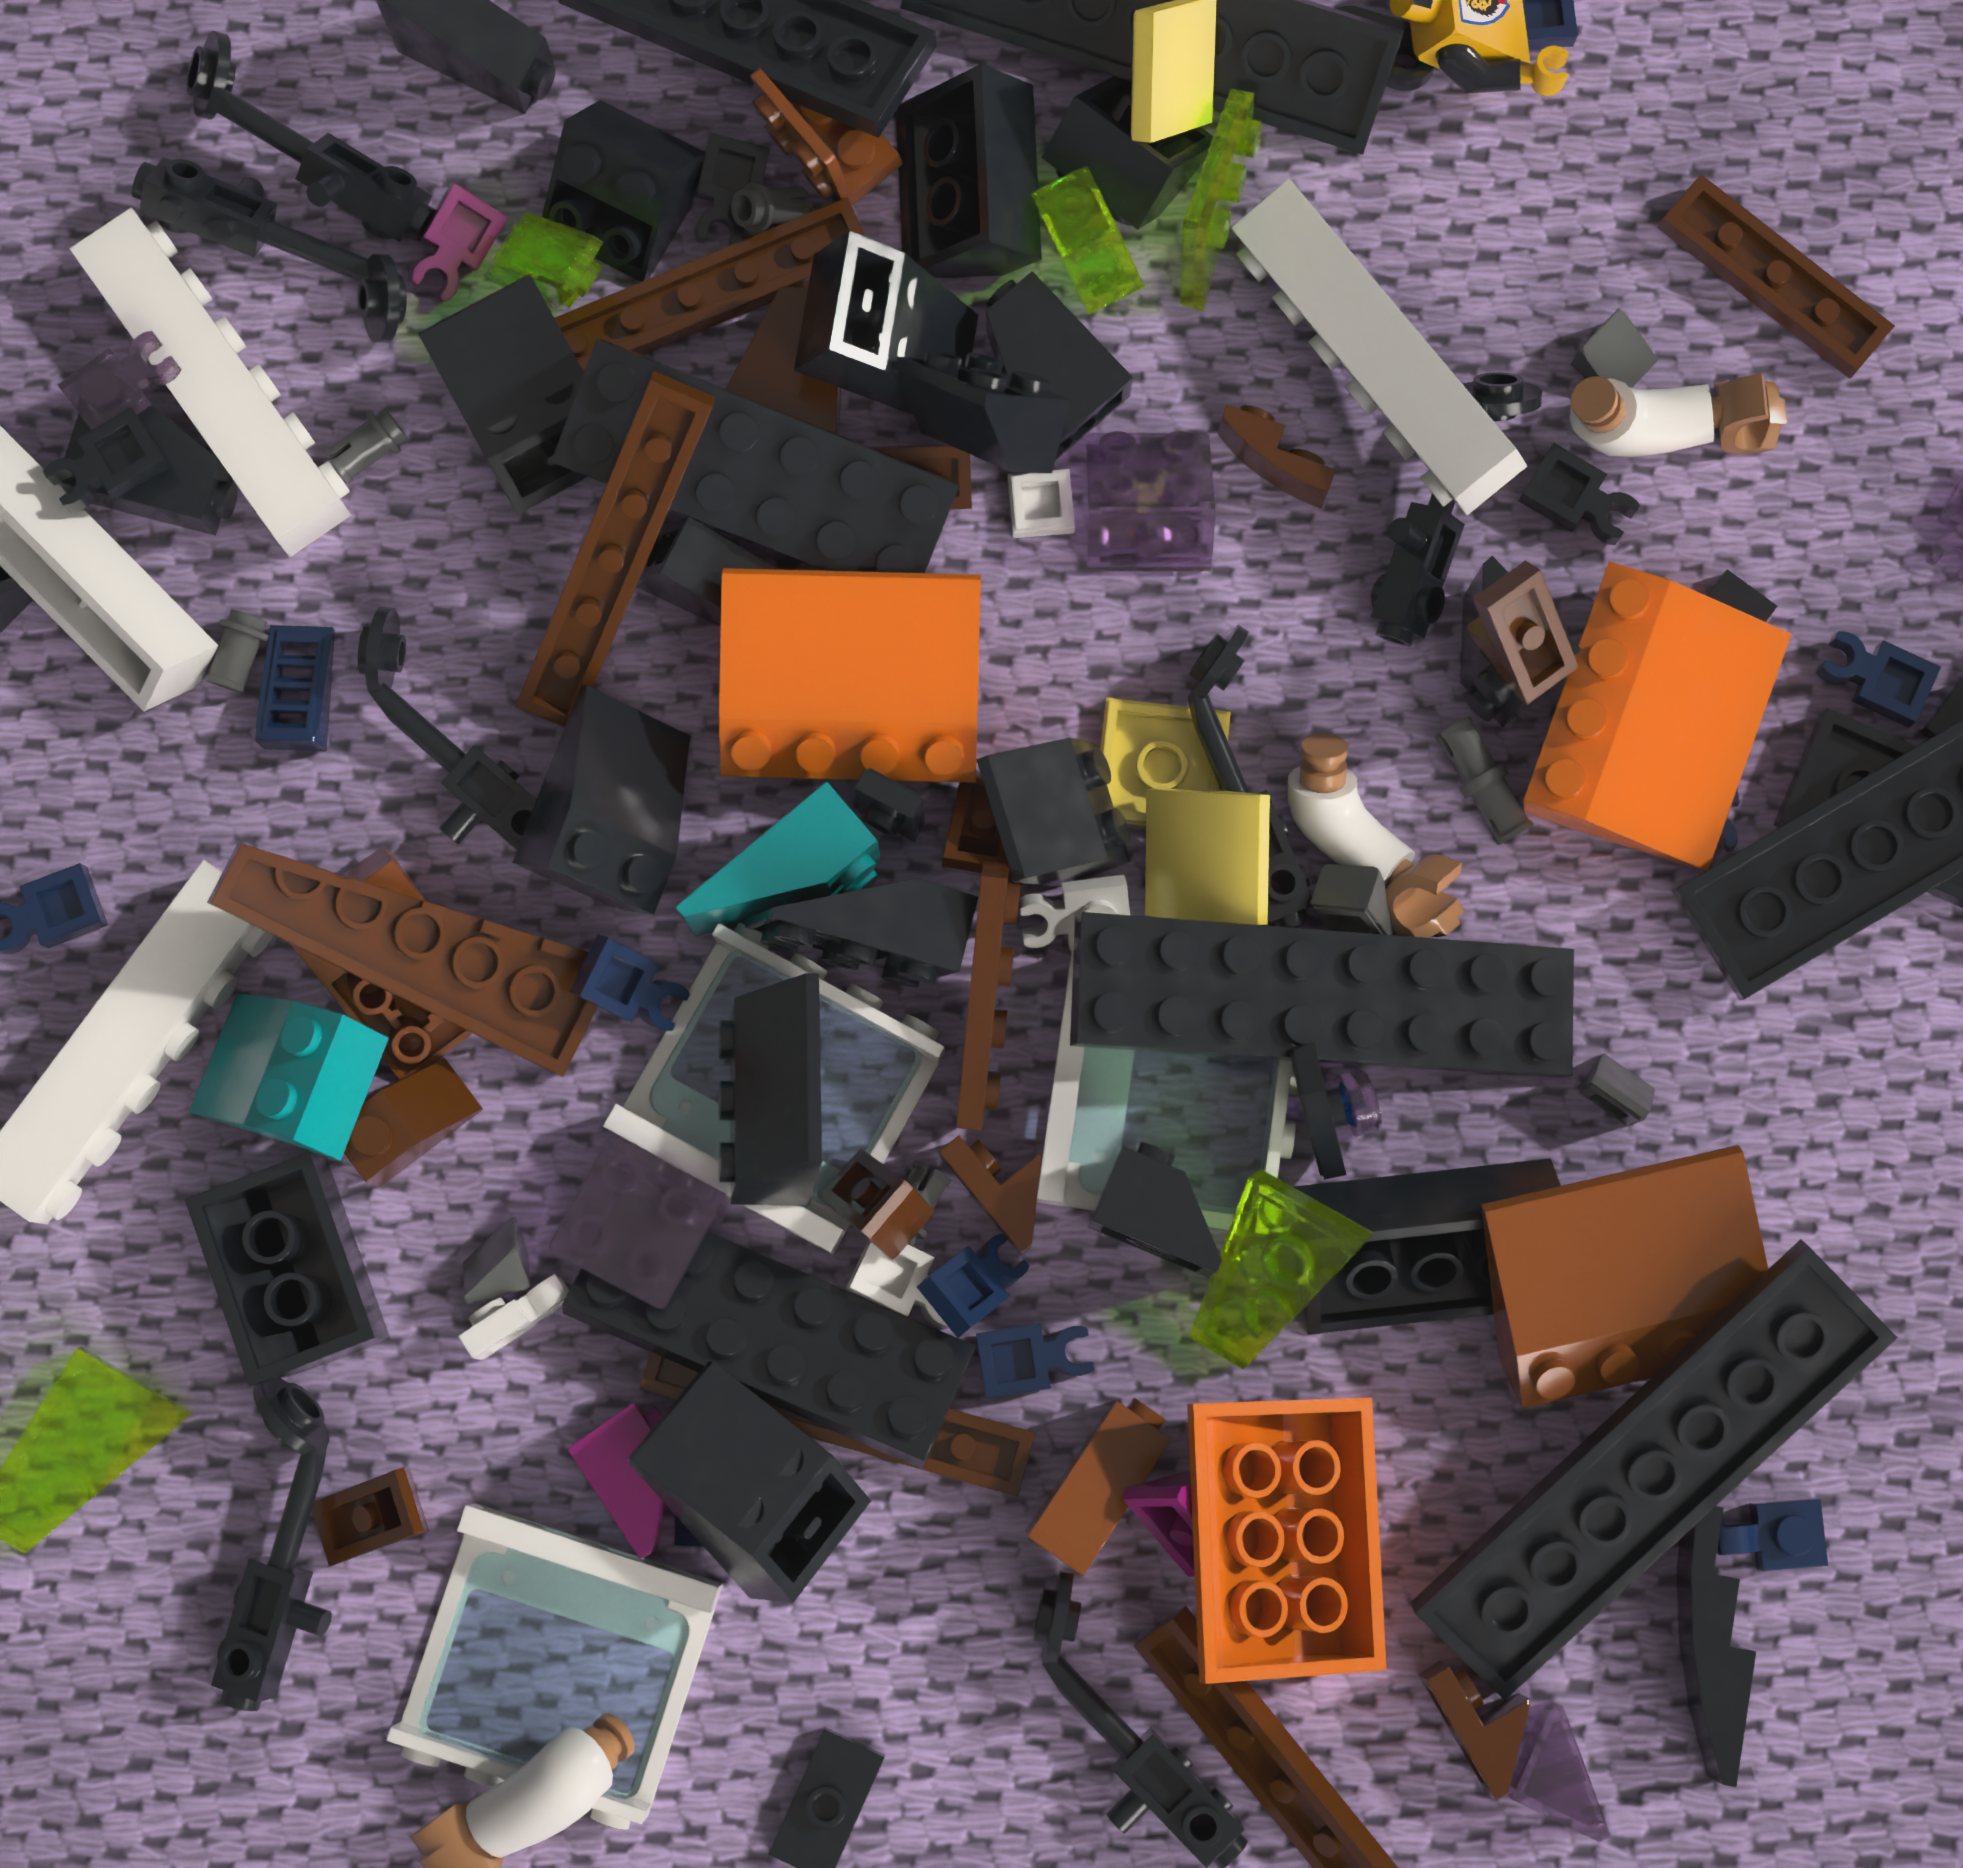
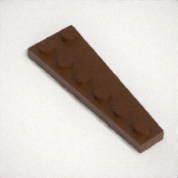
(442, 960)

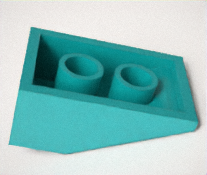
(803, 857)
(290, 1073)

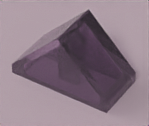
(1553, 1776)

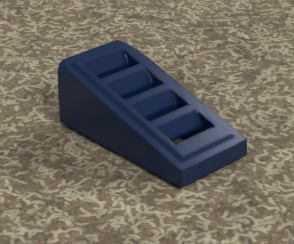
(313, 734)

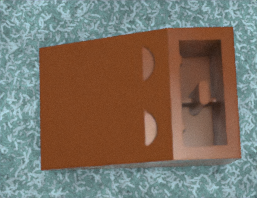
(413, 1033)

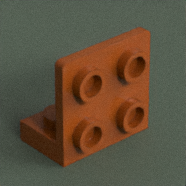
(834, 154)

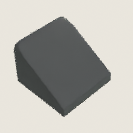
(1615, 352)
(1352, 899)
(1618, 1091)
(497, 1265)

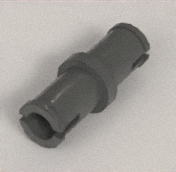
(1483, 780)

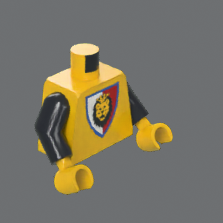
(1481, 44)

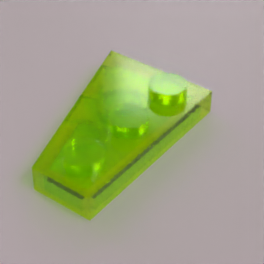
(1217, 189)
(1271, 1267)
(78, 1444)

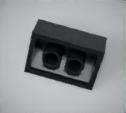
(969, 176)
(772, 1094)
(287, 1269)

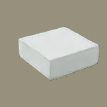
(1041, 503)

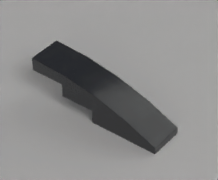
(1714, 1671)

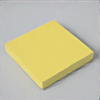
(1172, 68)
(1153, 749)

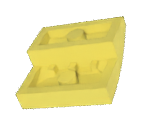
(1207, 855)

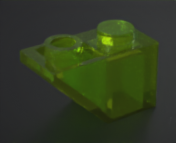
(1087, 239)
(553, 255)

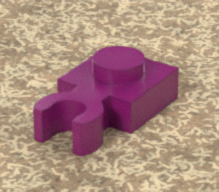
(461, 233)

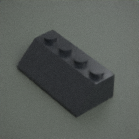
(1425, 1246)

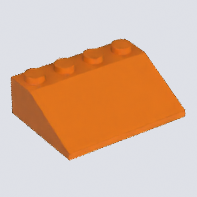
(849, 674)
(1656, 718)
(1285, 1539)

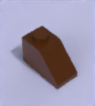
(408, 1121)

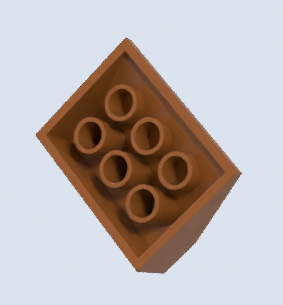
(1618, 1271)

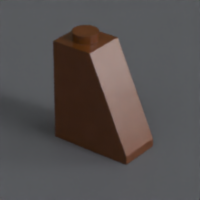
(768, 366)

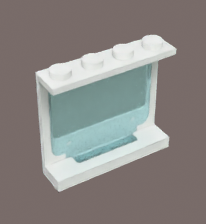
(868, 1078)
(1207, 1110)
(549, 1639)

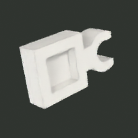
(1092, 895)
(894, 1281)
(501, 1323)

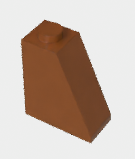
(1090, 1493)

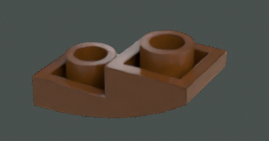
(1255, 441)

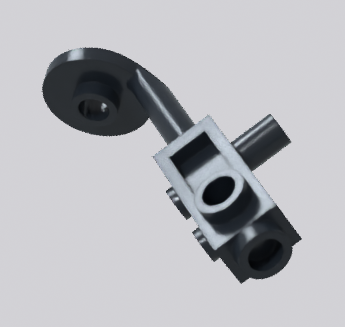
(330, 168)
(244, 220)
(1426, 540)
(1218, 667)
(482, 786)
(273, 1589)
(1155, 1773)

